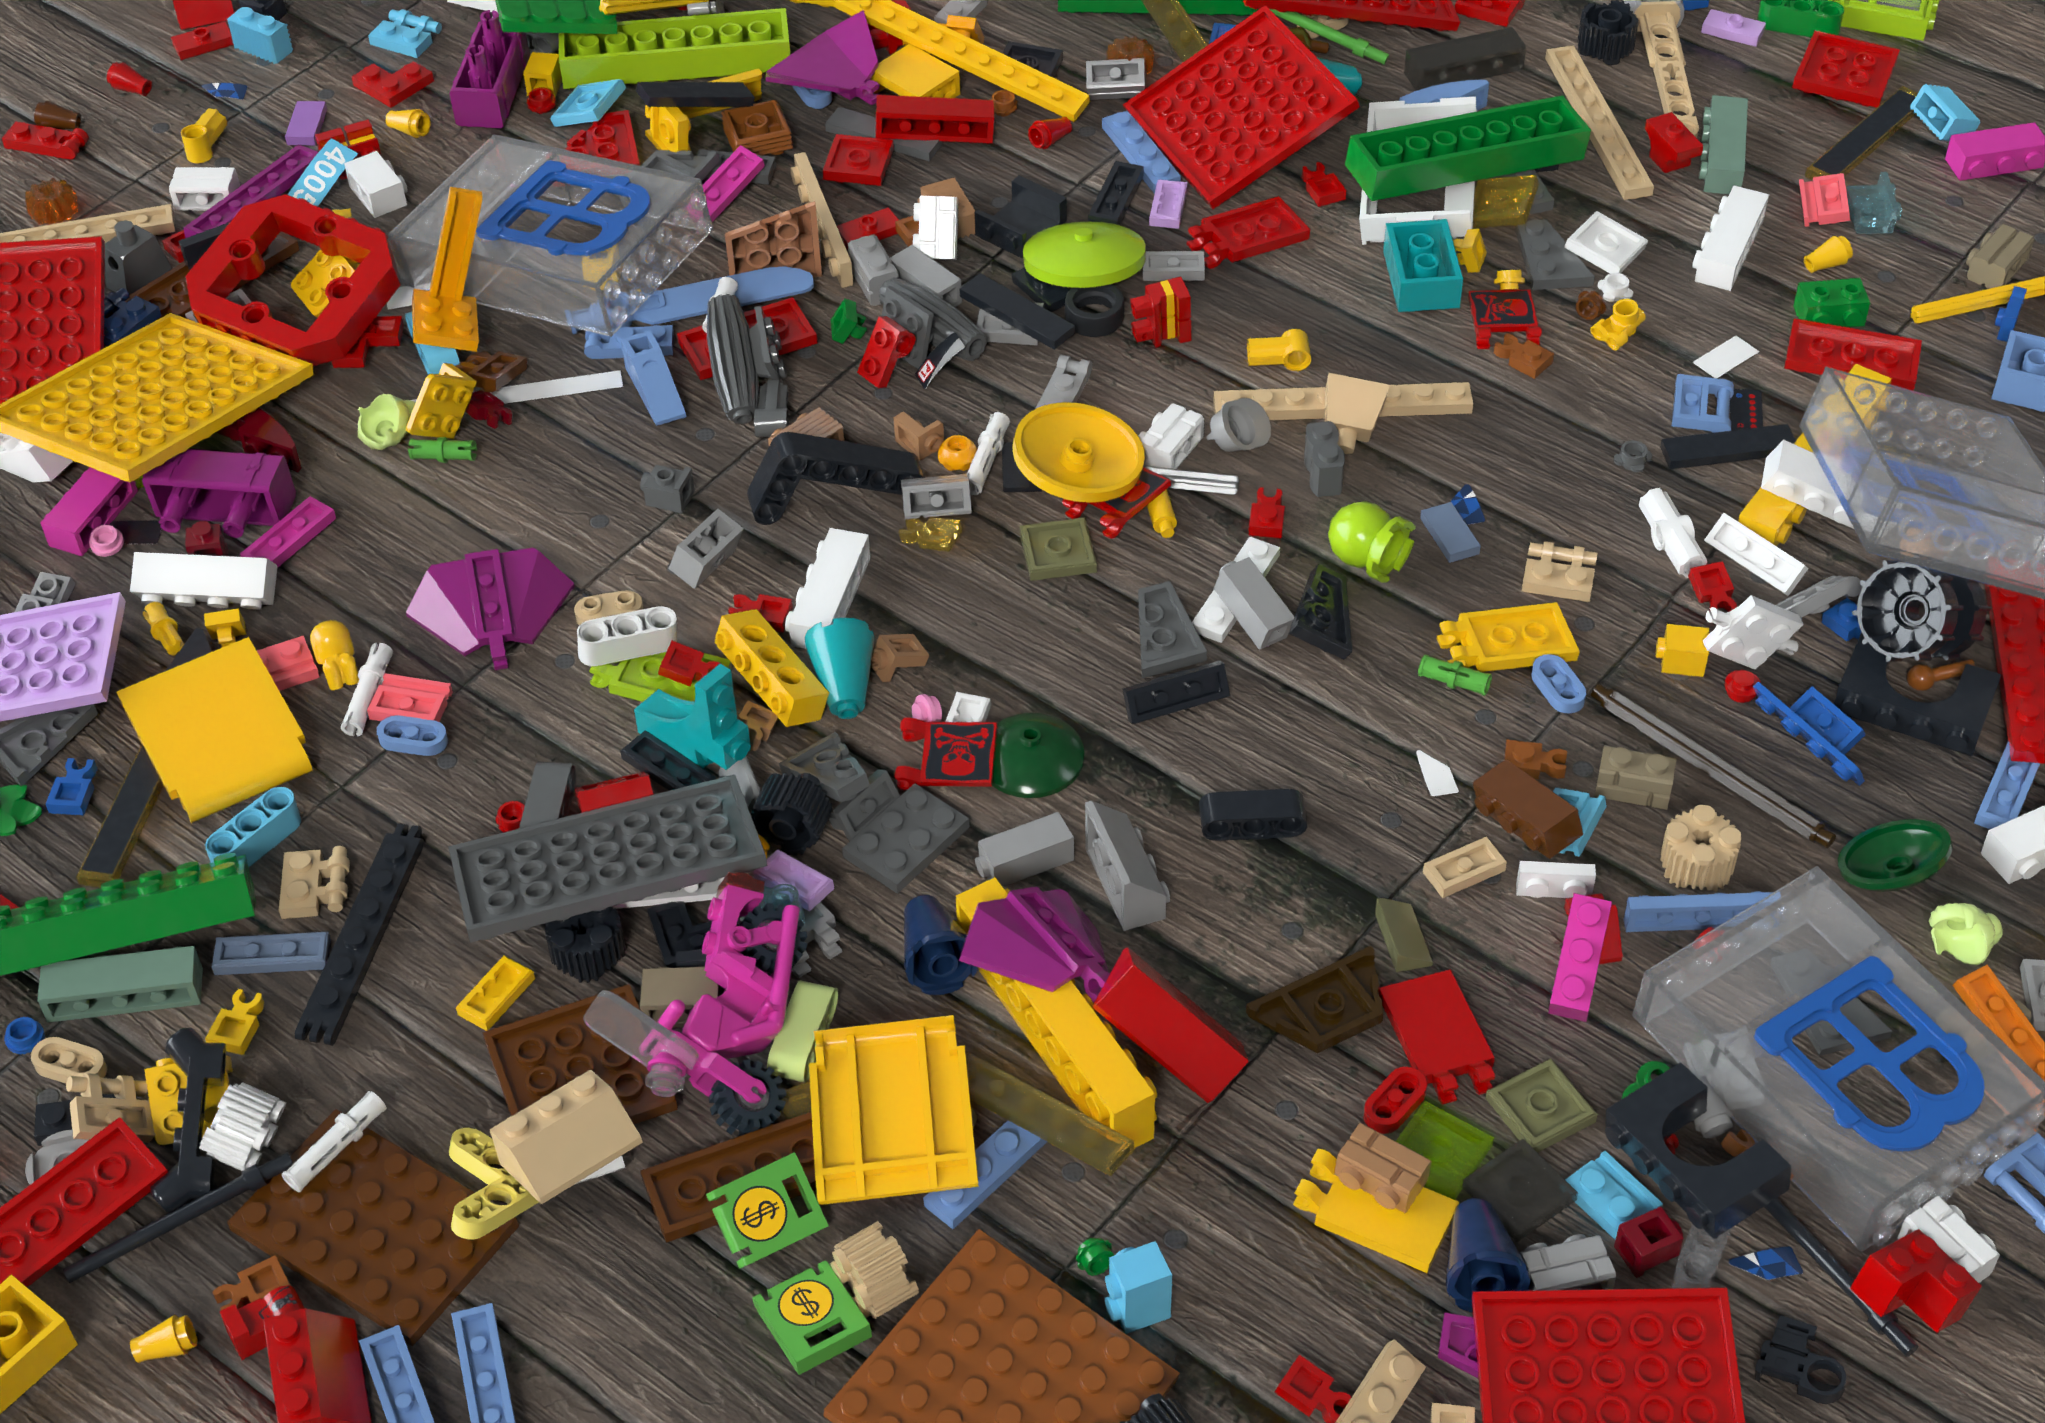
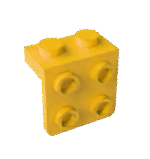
(315, 276)
(441, 403)
(163, 1090)

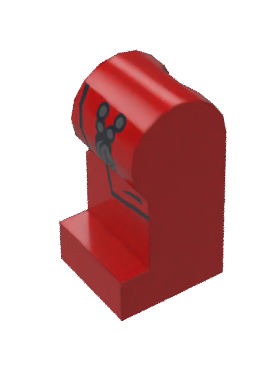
(246, 1324)

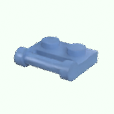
(1692, 401)
(2029, 1162)

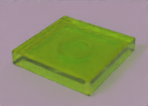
(1450, 1145)

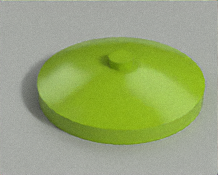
(1084, 254)

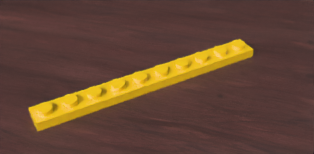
(970, 56)

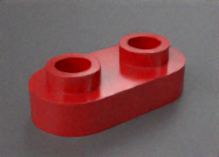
(1392, 1102)

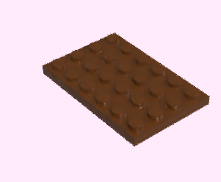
(372, 1232)

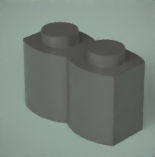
(1324, 458)

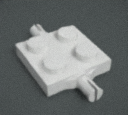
(1752, 632)

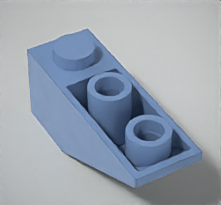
(652, 377)

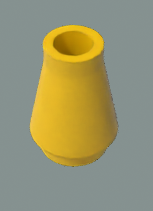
(410, 122)
(1830, 254)
(166, 1339)

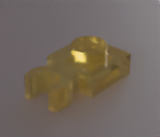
(936, 534)

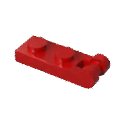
(45, 140)

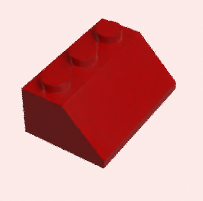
(316, 1368)

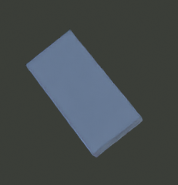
(1450, 532)

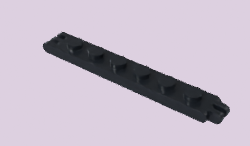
(360, 936)

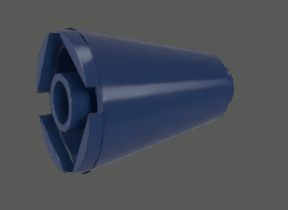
(933, 947)
(1482, 1255)

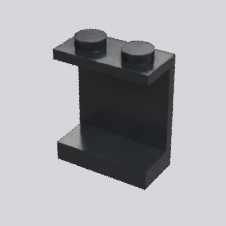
(1029, 212)

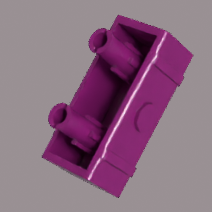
(489, 74)
(220, 489)

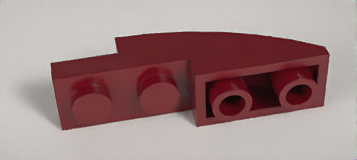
(263, 434)

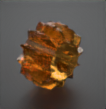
(1131, 49)
(51, 202)

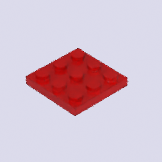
(1846, 69)

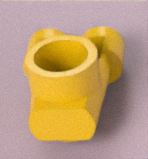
(1620, 325)

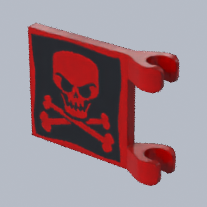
(1503, 313)
(1124, 507)
(951, 753)

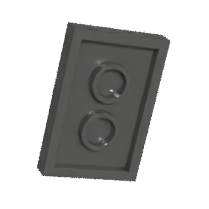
(905, 838)

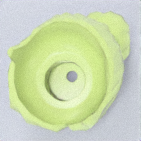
(384, 421)
(1964, 932)

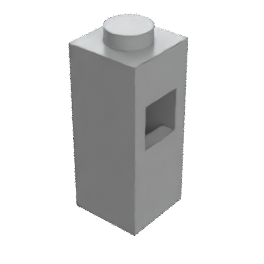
(925, 272)
(1253, 602)
(1026, 850)

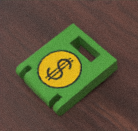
(761, 1212)
(807, 1307)

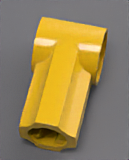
(202, 135)
(1289, 349)

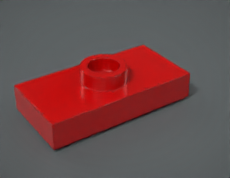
(202, 40)
(878, 223)

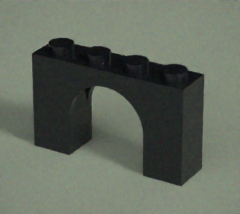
(1947, 723)
(1710, 1195)

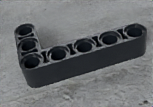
(828, 461)

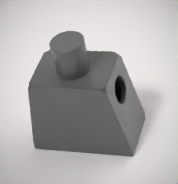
(133, 258)

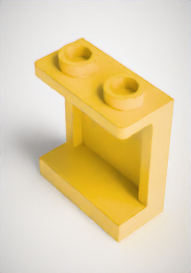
(917, 74)

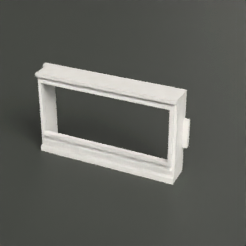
(1458, 197)

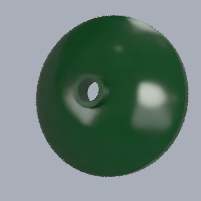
(1036, 755)
(1895, 855)

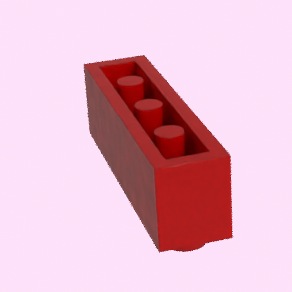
(934, 119)

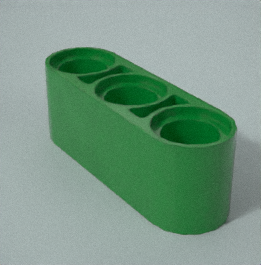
(1801, 16)

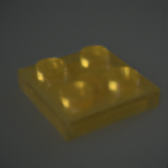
(1504, 201)

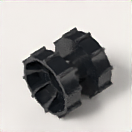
(1891, 616)

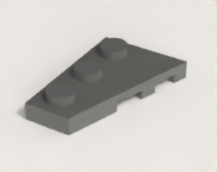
(35, 739)

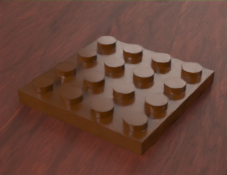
(556, 1047)

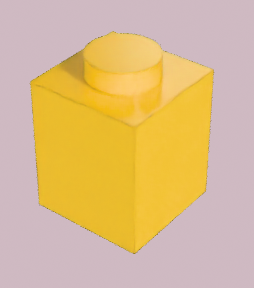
(543, 71)
(1683, 650)

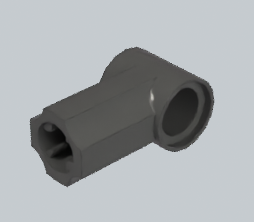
(772, 409)

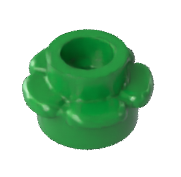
(1094, 1256)

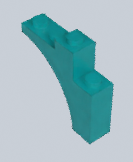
(702, 728)

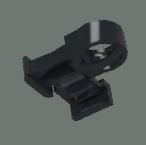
(1789, 1363)

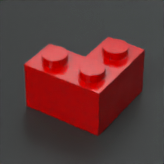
(1916, 1275)

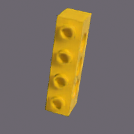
(771, 668)

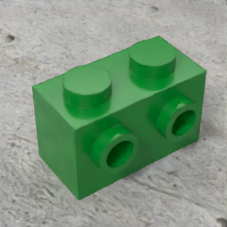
(1833, 302)

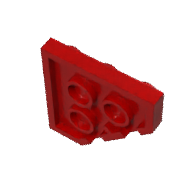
(608, 138)

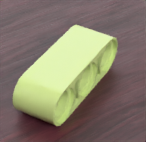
(794, 1046)

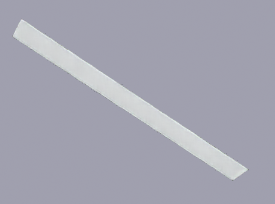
(559, 387)

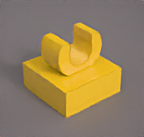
(1471, 249)
(225, 626)

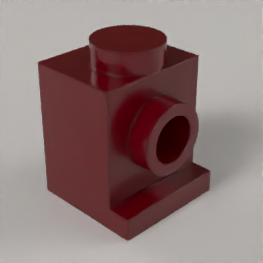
(205, 539)
(1648, 1240)

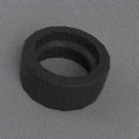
(1095, 324)

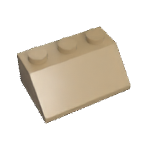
(564, 1136)

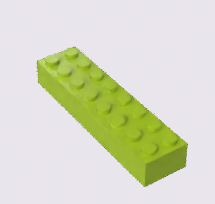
(676, 48)

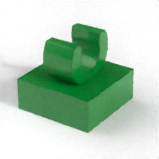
(847, 322)

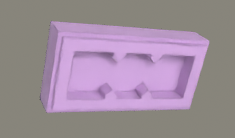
(1733, 27)
(1168, 204)
(786, 870)

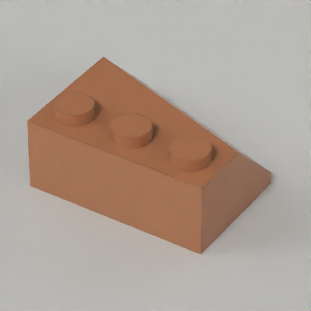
(777, 241)

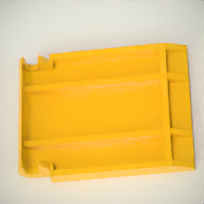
(217, 729)
(891, 1111)

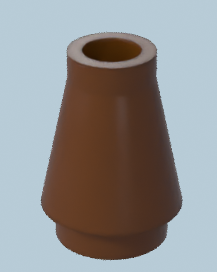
(56, 116)

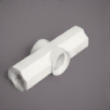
(1672, 531)

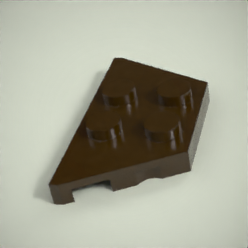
(1325, 1004)

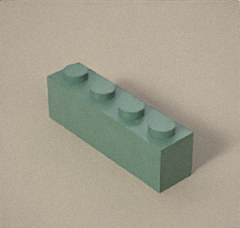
(1723, 144)
(120, 984)

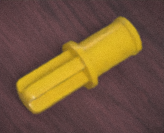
(163, 627)

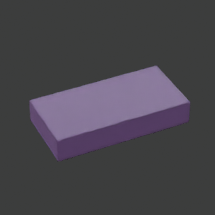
(306, 122)

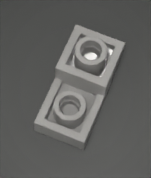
(47, 591)

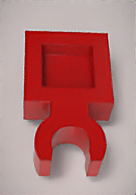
(1321, 187)
(1267, 515)
(1713, 585)
(770, 607)
(684, 664)
(1308, 1388)

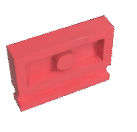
(1824, 200)
(289, 663)
(409, 698)

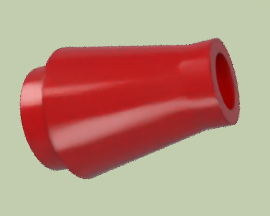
(127, 79)
(1046, 132)

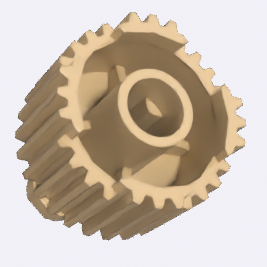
(1700, 849)
(873, 1271)

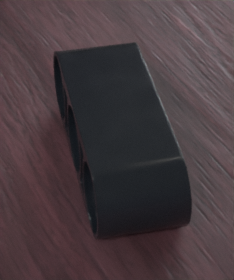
(1252, 814)

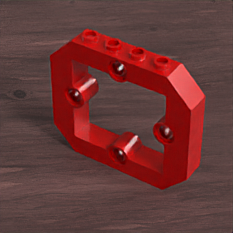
(238, 257)

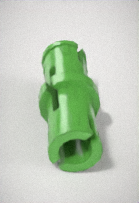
(442, 449)
(1455, 675)

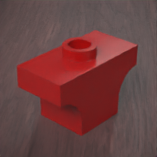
(1671, 142)

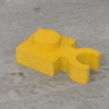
(237, 1026)

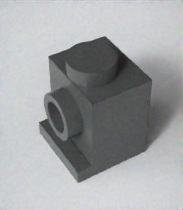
(668, 488)

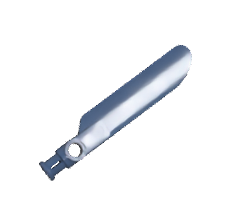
(693, 298)

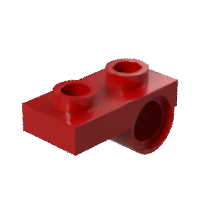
(885, 346)

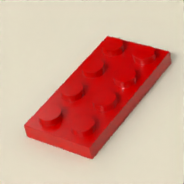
(787, 319)
(1824, 345)

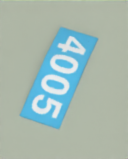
(322, 172)

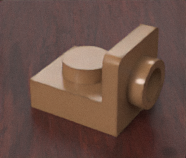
(915, 437)
(897, 651)

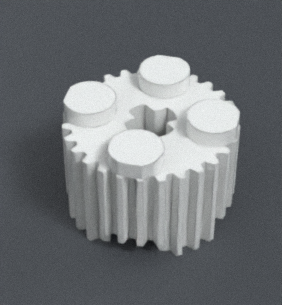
(242, 1126)

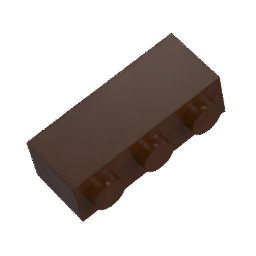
(1527, 809)

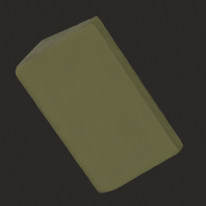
(1402, 935)

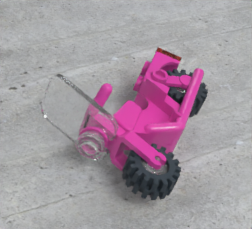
(755, 970)

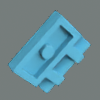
(401, 38)

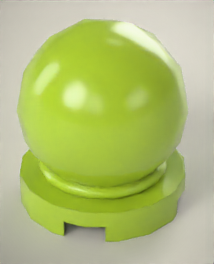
(1369, 538)

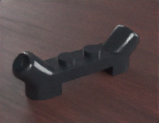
(203, 1066)

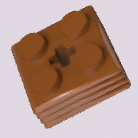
(758, 128)

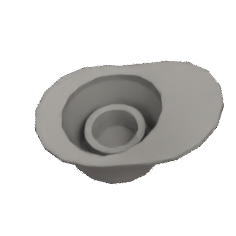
(1240, 426)

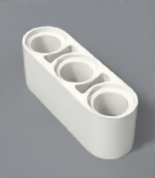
(626, 636)

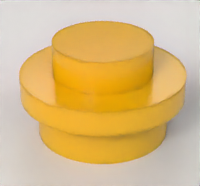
(1509, 279)

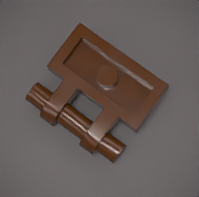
(493, 370)

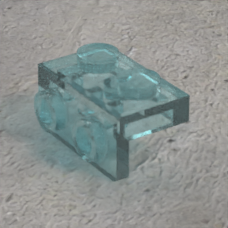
(1874, 206)

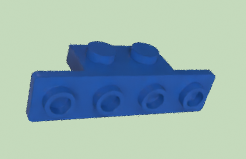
(1821, 724)

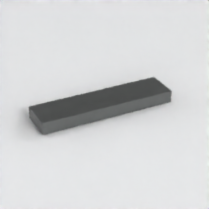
(858, 124)

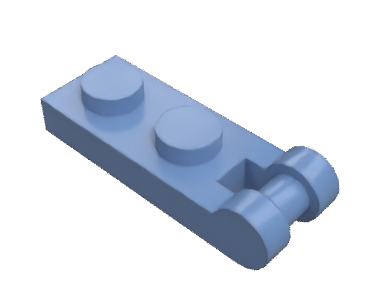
(607, 347)

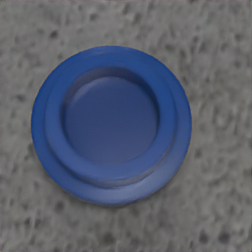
(23, 1035)

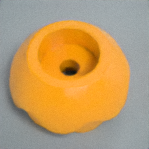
(956, 453)

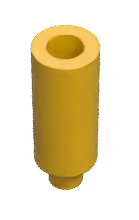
(1162, 515)

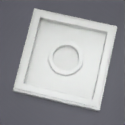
(1606, 243)

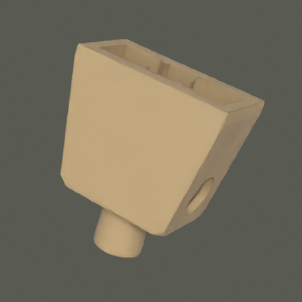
(1353, 408)

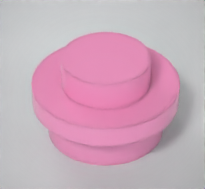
(106, 540)
(927, 708)

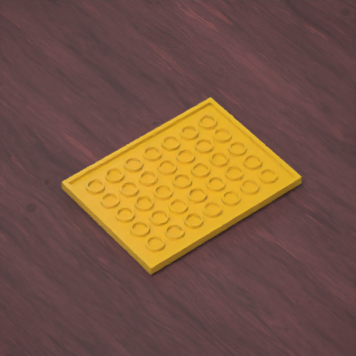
(150, 396)

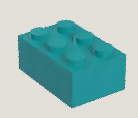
(1422, 265)

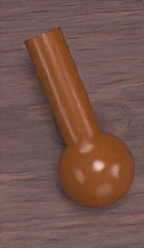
(1923, 677)

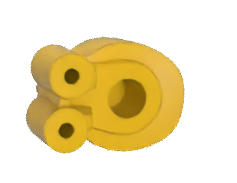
(335, 652)

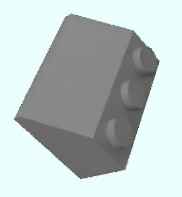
(1124, 867)

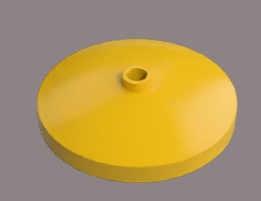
(1078, 452)

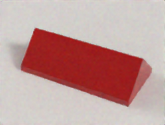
(1170, 1026)

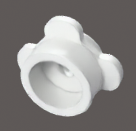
(1615, 287)

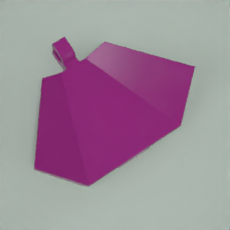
(834, 61)
(490, 600)
(1037, 941)

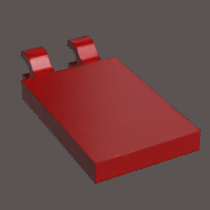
(1247, 231)
(1439, 1032)

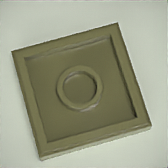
(1058, 549)
(1541, 1106)

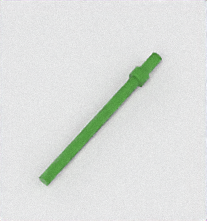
(1360, 47)

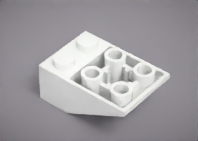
(30, 460)

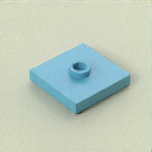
(588, 102)

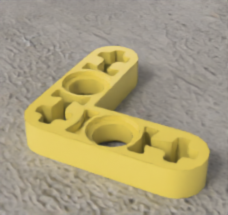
(476, 1214)

